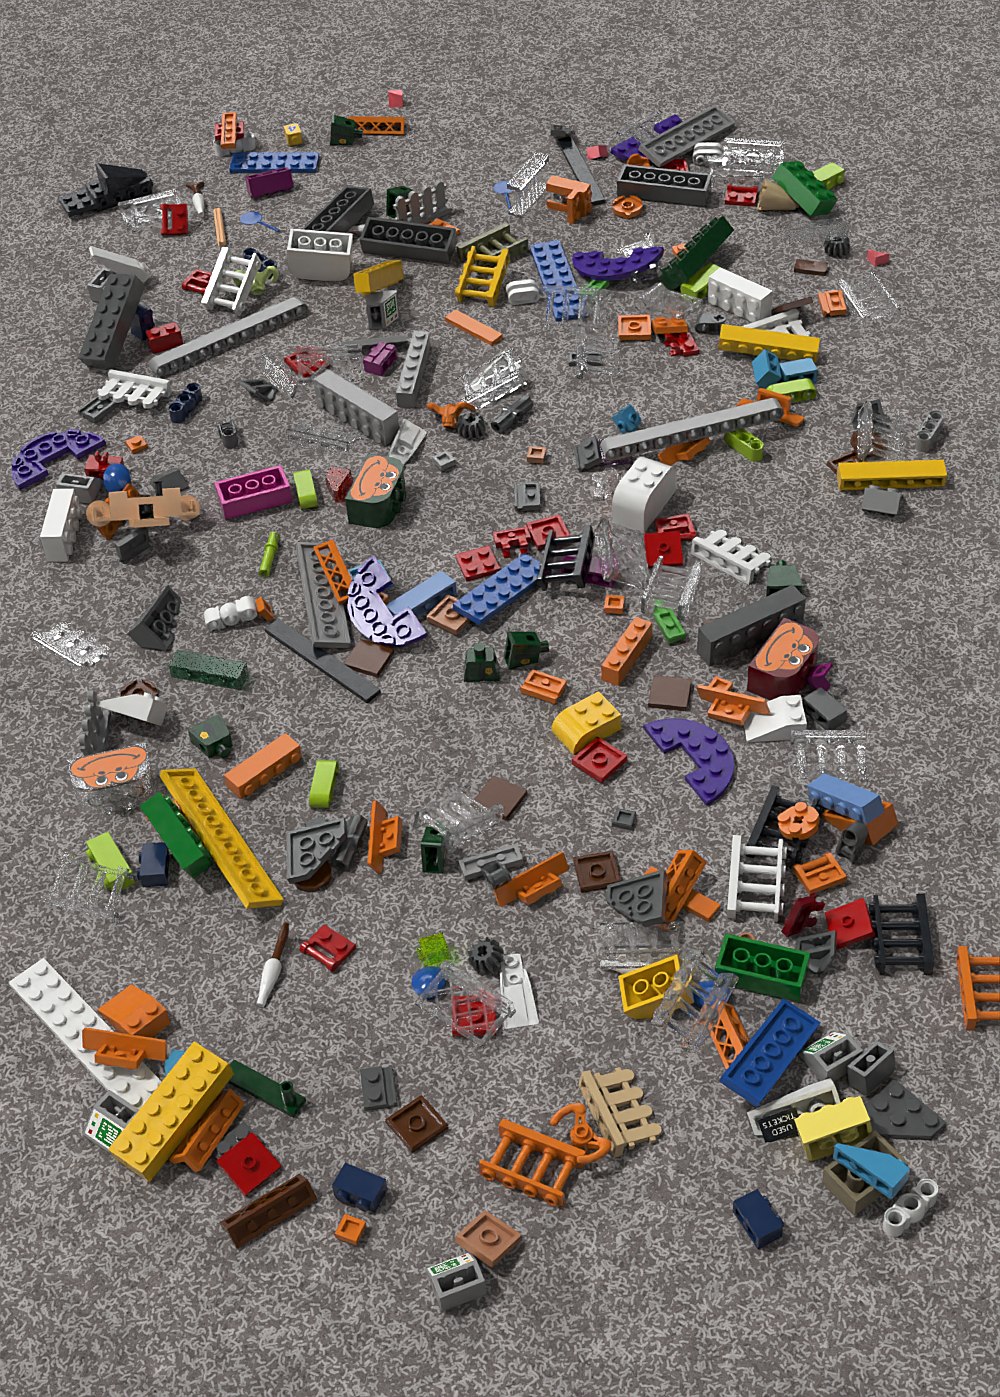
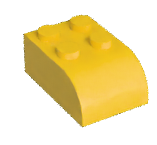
(585, 721)
(645, 987)

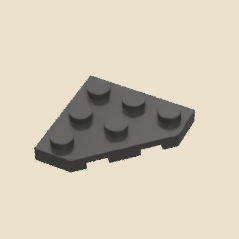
(311, 847)
(640, 897)
(902, 1115)

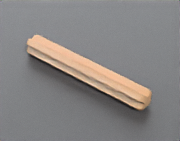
(219, 227)

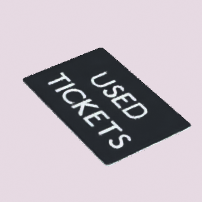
(779, 1125)

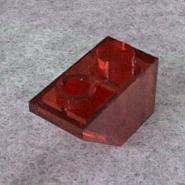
(338, 481)

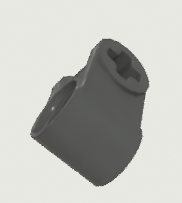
(709, 323)
(228, 434)
(852, 841)
(495, 873)

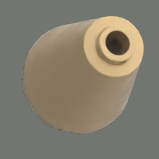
(775, 198)

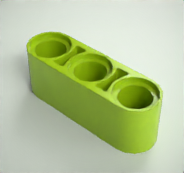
(797, 389)
(745, 444)
(305, 489)
(323, 784)

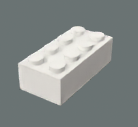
(739, 295)
(61, 525)

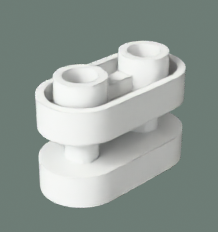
(702, 150)
(522, 292)

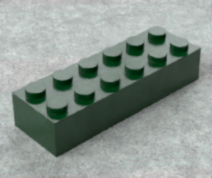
(695, 253)

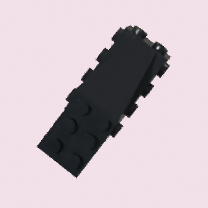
(112, 183)

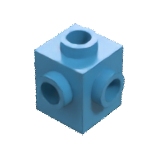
(627, 419)

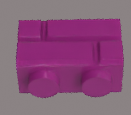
(380, 358)

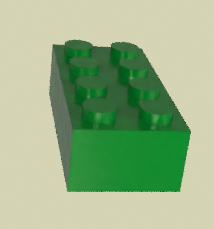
(805, 188)
(177, 834)
(764, 966)

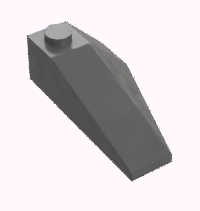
(156, 623)

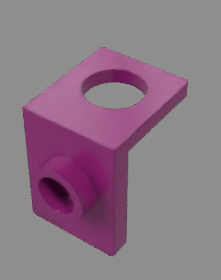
(817, 677)

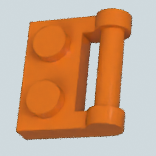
(822, 877)

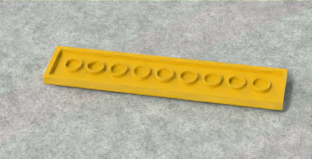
(221, 838)

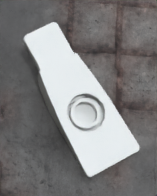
(406, 441)
(517, 988)

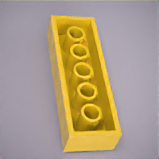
(171, 1111)

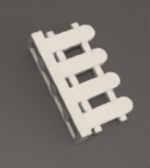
(781, 323)
(133, 382)
(730, 563)

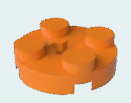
(627, 207)
(799, 812)

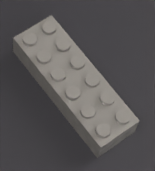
(356, 407)

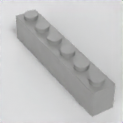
(413, 369)

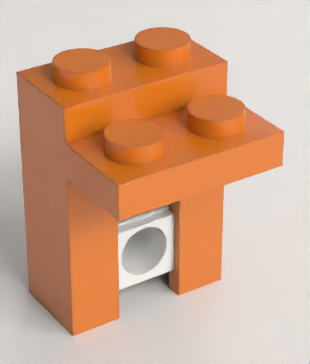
(569, 197)

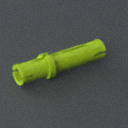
(271, 549)

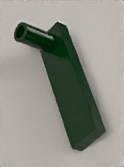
(267, 1090)

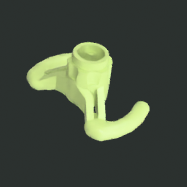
(259, 282)

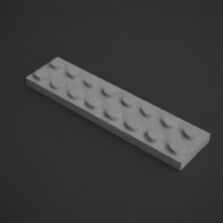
(686, 135)
(324, 614)

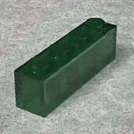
(208, 669)

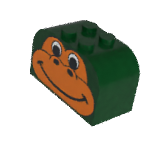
(376, 492)

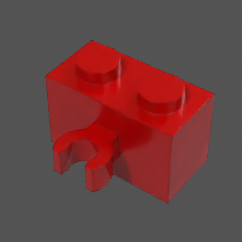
(164, 337)
(97, 464)

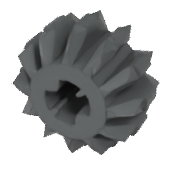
(837, 247)
(470, 425)
(486, 956)

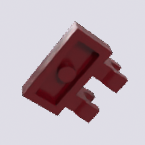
(800, 914)

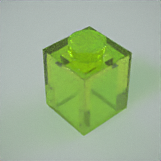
(432, 949)

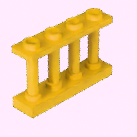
(494, 284)

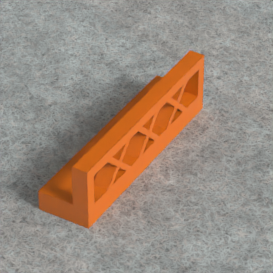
(380, 121)
(339, 570)
(684, 878)
(735, 1034)
(208, 1130)

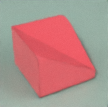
(395, 98)
(597, 151)
(877, 258)

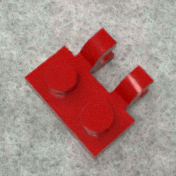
(681, 343)
(511, 537)

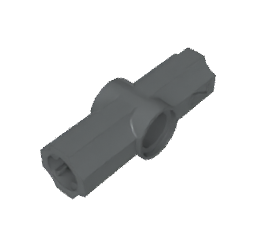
(512, 414)
(346, 851)

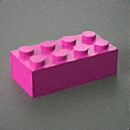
(253, 492)

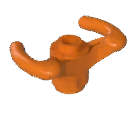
(451, 412)
(582, 1134)

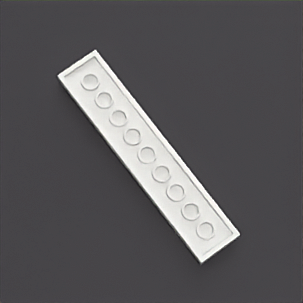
(66, 1017)

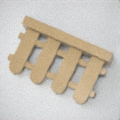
(614, 1124)

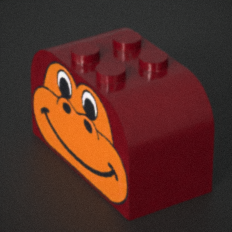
(784, 661)

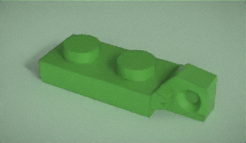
(669, 624)

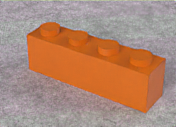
(626, 651)
(263, 766)

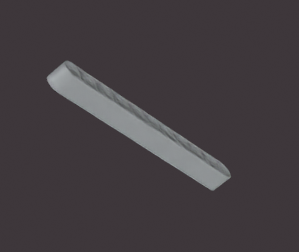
(227, 336)
(691, 429)

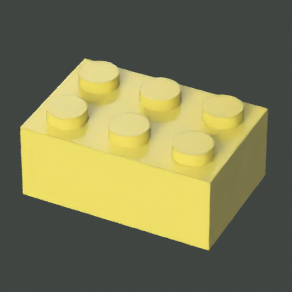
(833, 1124)

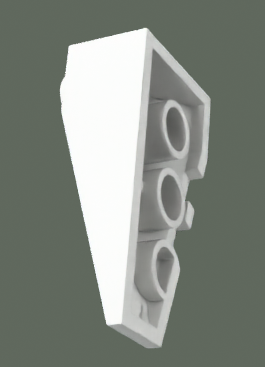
(120, 264)
(804, 1100)

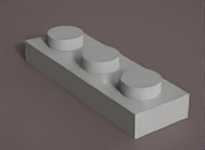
(509, 856)

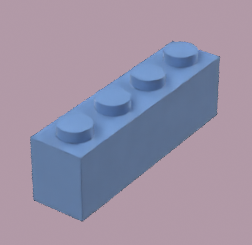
(425, 595)
(846, 798)

